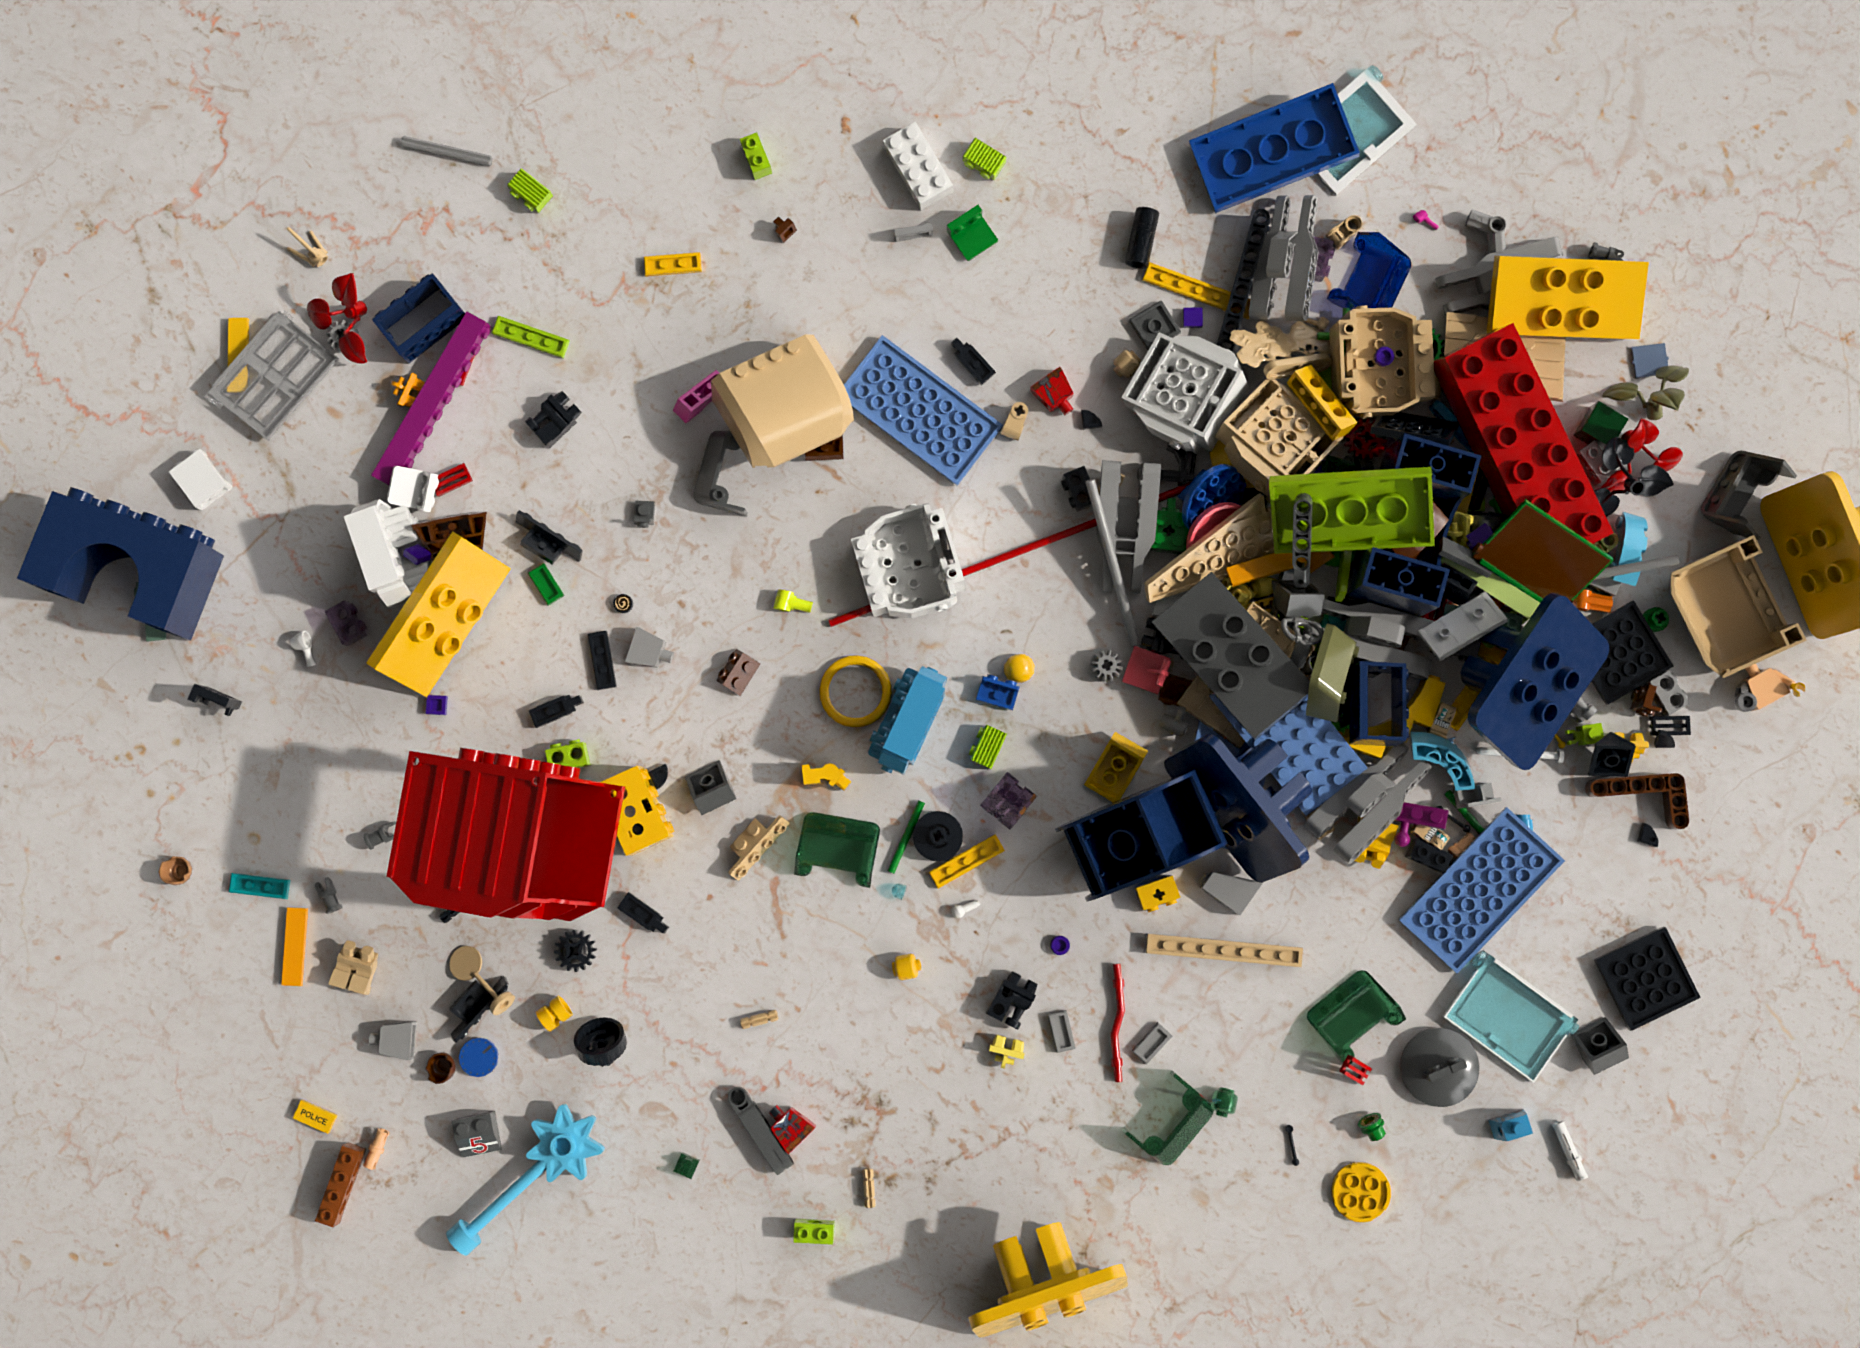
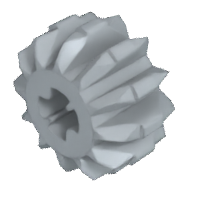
(336, 332)
(1112, 669)

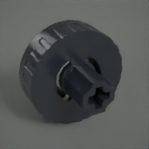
(925, 830)
(607, 1040)

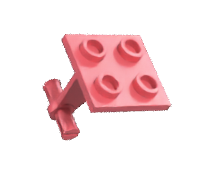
(1146, 670)

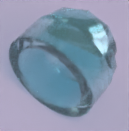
(898, 890)

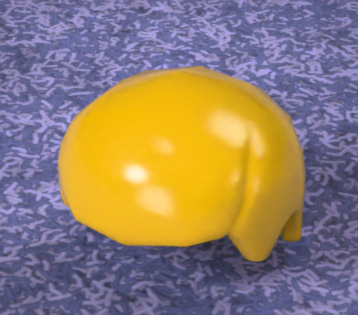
(1019, 668)

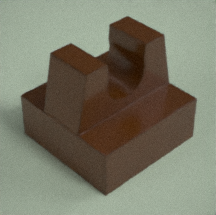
(785, 229)

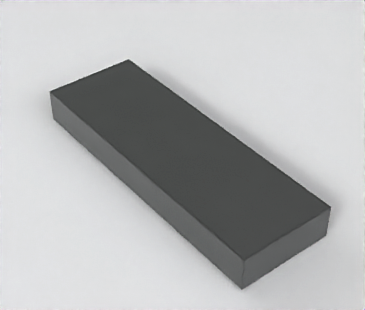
(1462, 556)

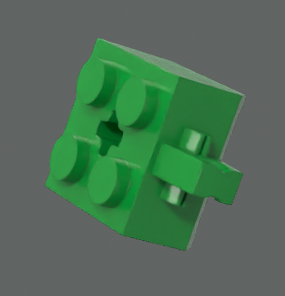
(1171, 519)

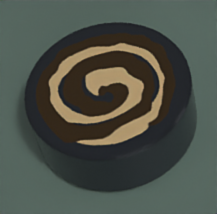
(623, 603)

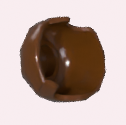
(440, 1067)

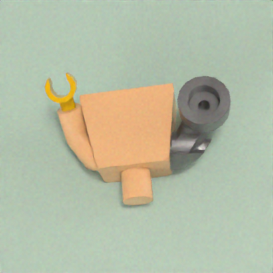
(1763, 688)

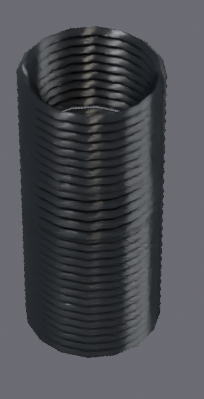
(1141, 239)

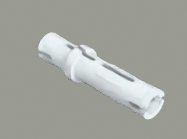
(1578, 1171)

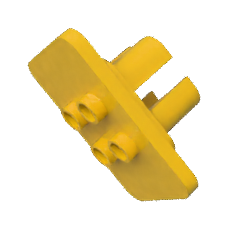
(1820, 550)
(1032, 1303)

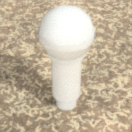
(959, 910)

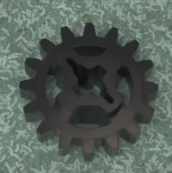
(582, 956)

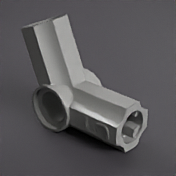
(1483, 223)

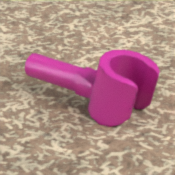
(1422, 215)

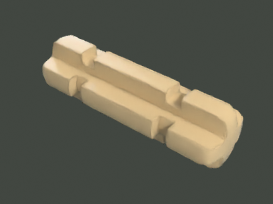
(759, 1019)
(869, 1191)

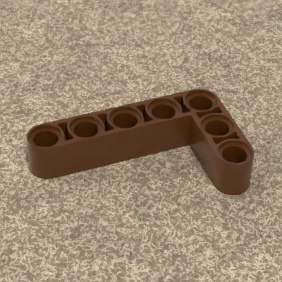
(1644, 786)

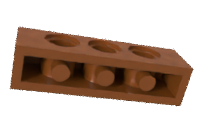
(340, 1184)

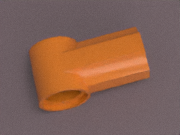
(1590, 601)

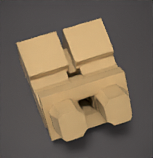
(355, 959)

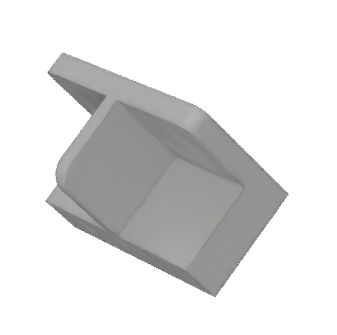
(1480, 795)

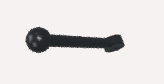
(1466, 828)
(1289, 1129)

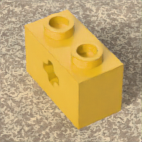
(1166, 885)

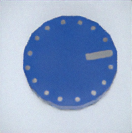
(478, 1057)

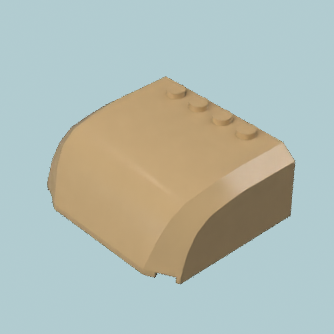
(783, 402)
(1731, 609)

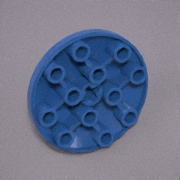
(1209, 488)

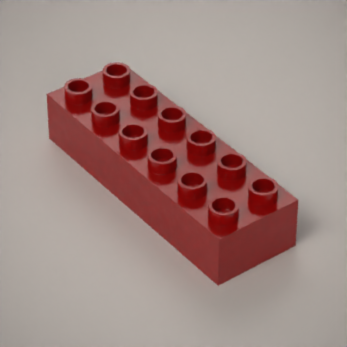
(1518, 432)

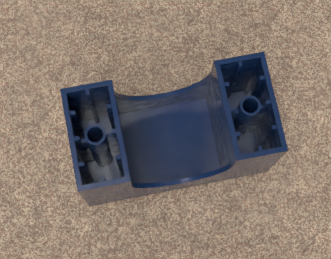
(86, 534)
(1403, 581)

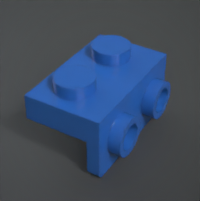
(998, 692)

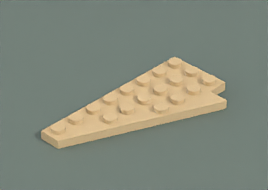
(1235, 540)

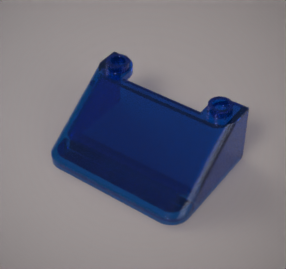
(1376, 275)

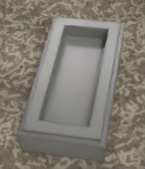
(913, 232)
(1061, 1031)
(1152, 1043)

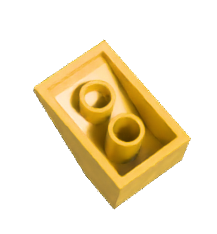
(1116, 767)

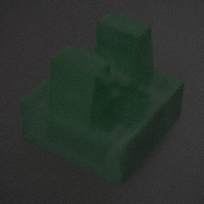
(686, 1165)

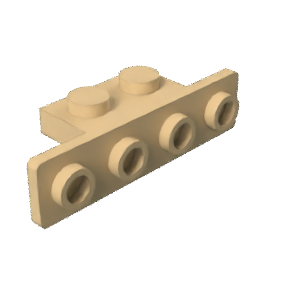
(753, 843)

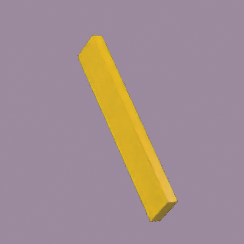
(1190, 288)

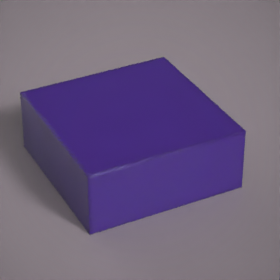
(1193, 317)
(417, 554)
(436, 705)

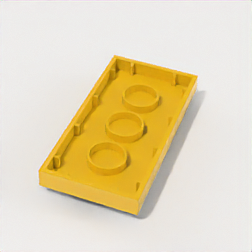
(1568, 296)
(438, 615)

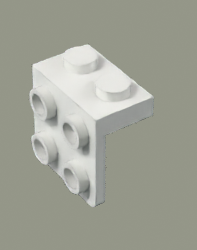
(412, 488)

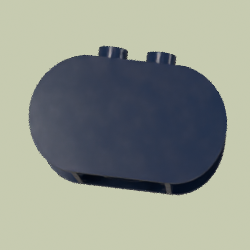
(1144, 835)

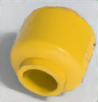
(906, 966)

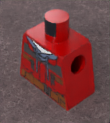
(790, 1127)

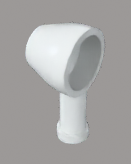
(303, 642)

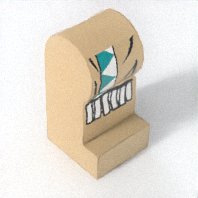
(1442, 720)
(1430, 836)

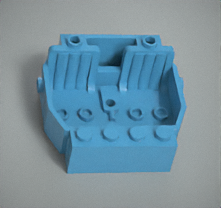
(908, 719)

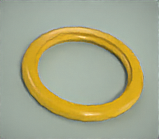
(855, 660)

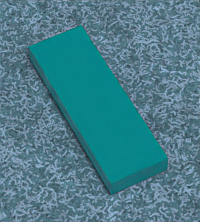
(259, 886)

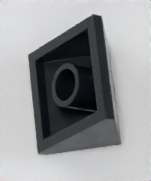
(1612, 756)

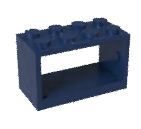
(430, 333)
(1359, 703)

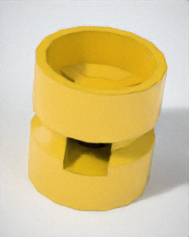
(554, 1013)

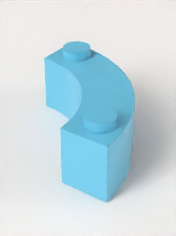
(1630, 544)
(1443, 752)

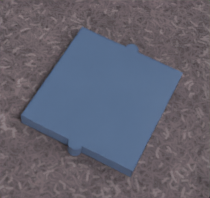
(1648, 359)

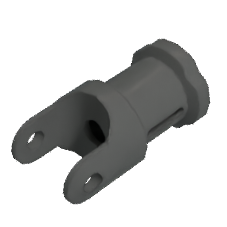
(1604, 253)
(378, 836)
(328, 896)

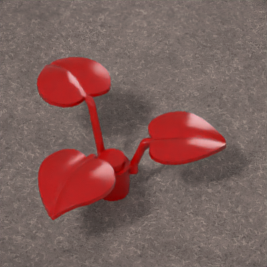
(318, 310)
(1643, 434)

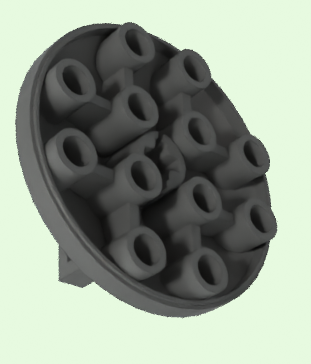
(1439, 1067)

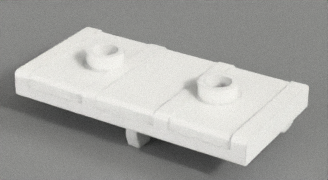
(1462, 626)

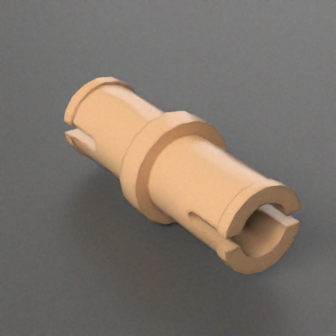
(376, 1148)

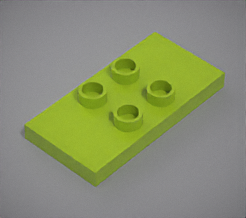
(1356, 509)

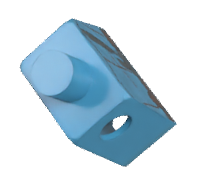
(1512, 1125)

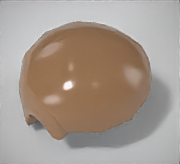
(175, 870)

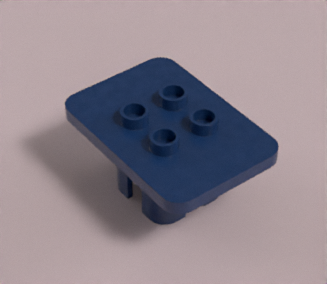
(1536, 681)
(1248, 814)

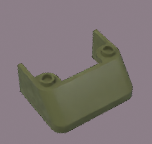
(1330, 673)

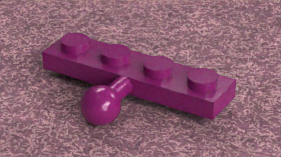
(1421, 816)

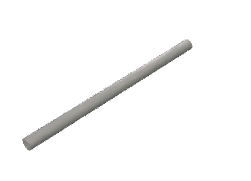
(1112, 562)

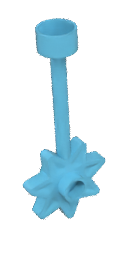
(561, 1147)

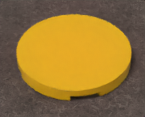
(1360, 1192)

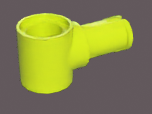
(787, 601)

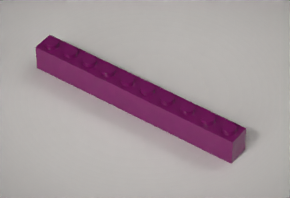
(433, 396)

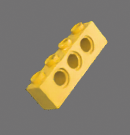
(1321, 402)

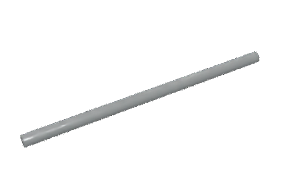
(1620, 570)

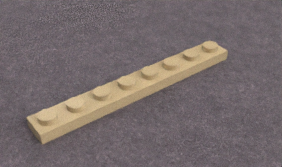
(1224, 950)

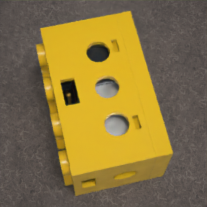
(641, 816)

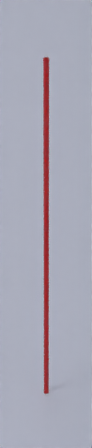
(1010, 554)

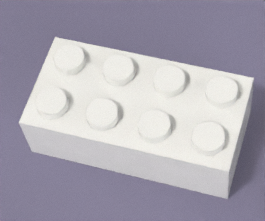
(918, 166)

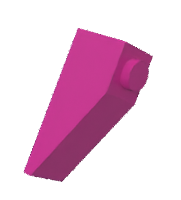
(695, 399)

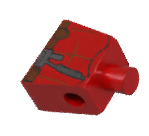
(1054, 391)

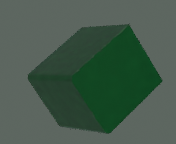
(1600, 424)

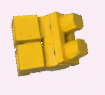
(829, 772)
(1379, 848)

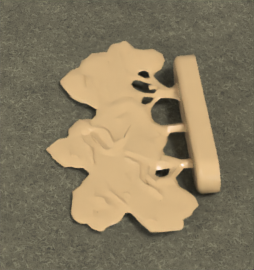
(1273, 343)

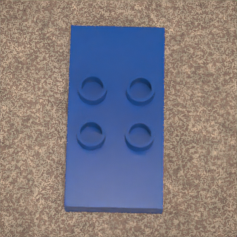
(1274, 148)

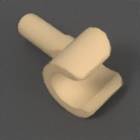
(1321, 324)

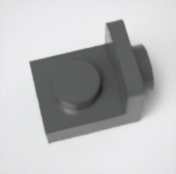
(644, 513)

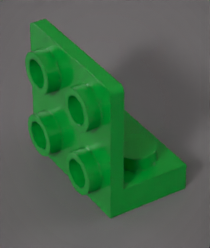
(971, 233)

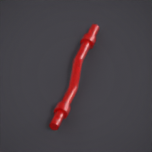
(1118, 984)

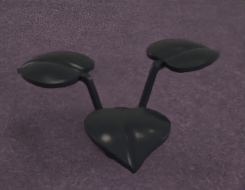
(1652, 479)

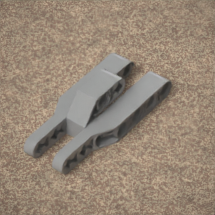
(1277, 261)
(1483, 272)
(1122, 517)
(1383, 627)
(1361, 797)

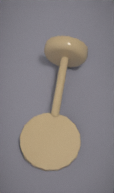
(466, 964)

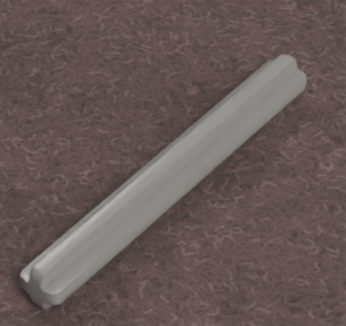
(447, 151)

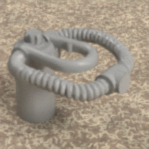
(1303, 642)

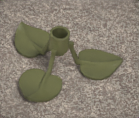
(1664, 397)

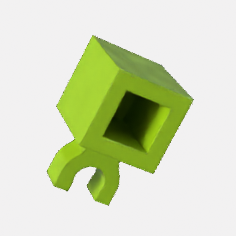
(1586, 734)

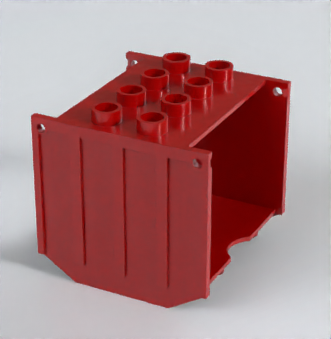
(503, 836)

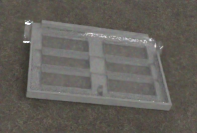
(272, 375)

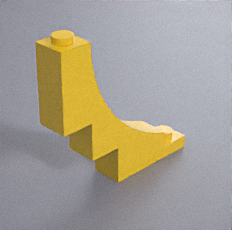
(1421, 712)

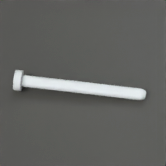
(1559, 755)

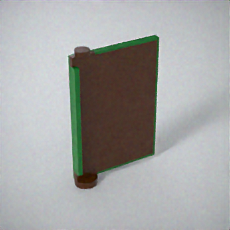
(1541, 555)

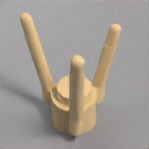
(317, 256)

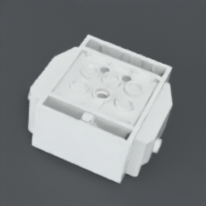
(1172, 412)
(904, 539)
(379, 542)

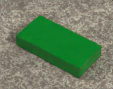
(546, 584)

